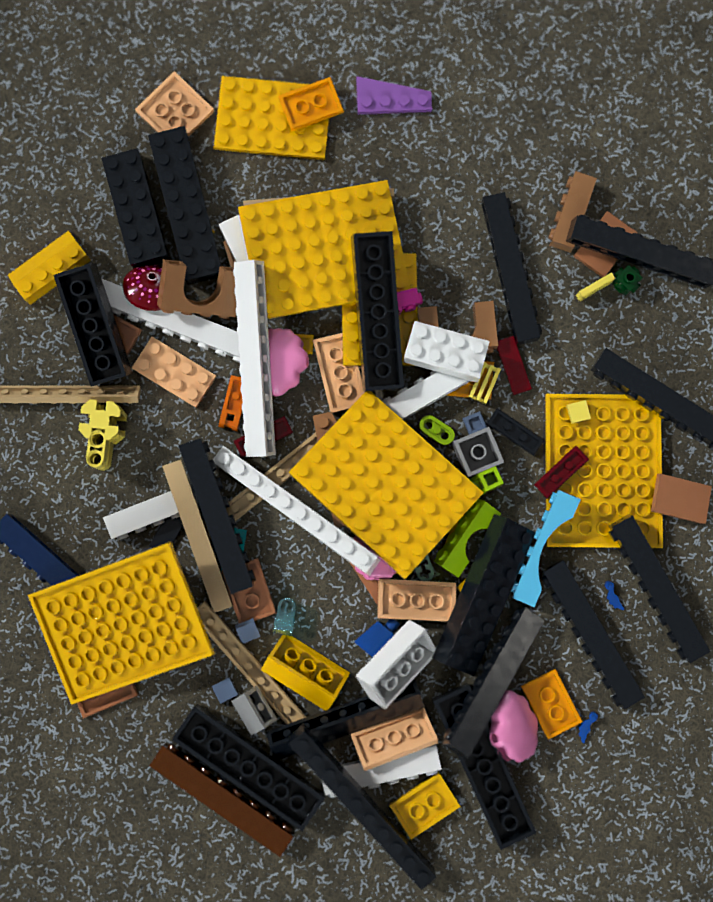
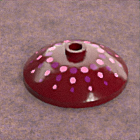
(142, 286)

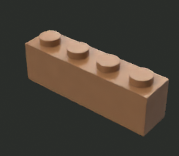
(574, 203)

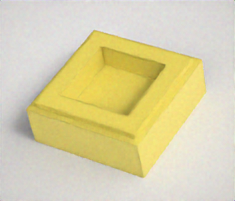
(578, 411)

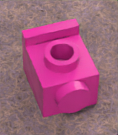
(408, 300)

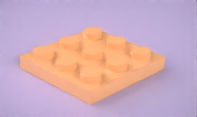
(174, 106)

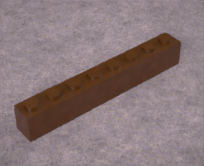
(222, 799)

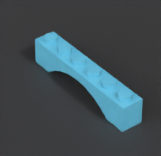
(561, 510)

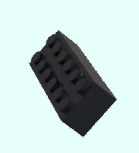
(135, 208)
(93, 324)

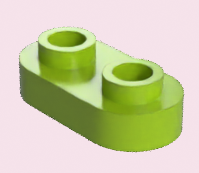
(437, 429)

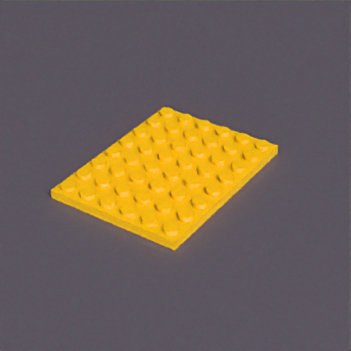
(310, 248)
(620, 471)
(386, 483)
(121, 623)

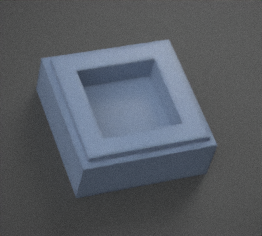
(474, 422)
(247, 630)
(225, 690)

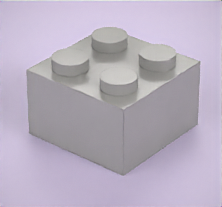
(477, 452)

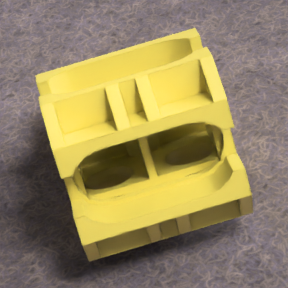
(102, 425)

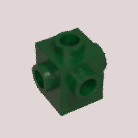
(622, 279)

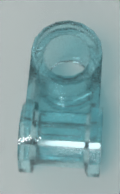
(284, 620)

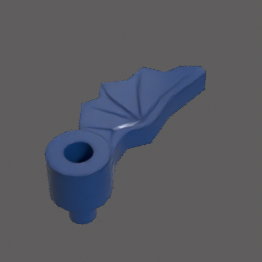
(612, 597)
(585, 725)

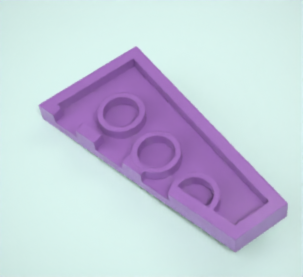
(385, 97)

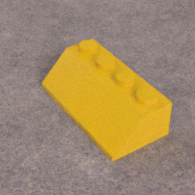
(36, 275)
(305, 671)

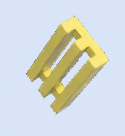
(596, 286)
(478, 398)

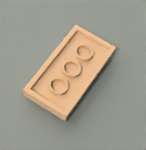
(174, 372)
(340, 382)
(415, 600)
(394, 739)

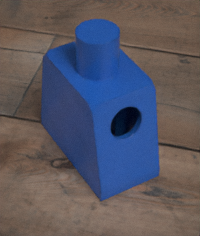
(376, 636)

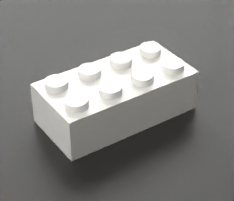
(446, 351)
(396, 664)

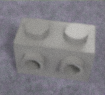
(254, 710)

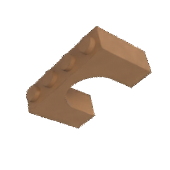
(172, 296)
(483, 319)

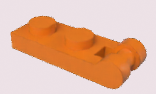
(232, 405)

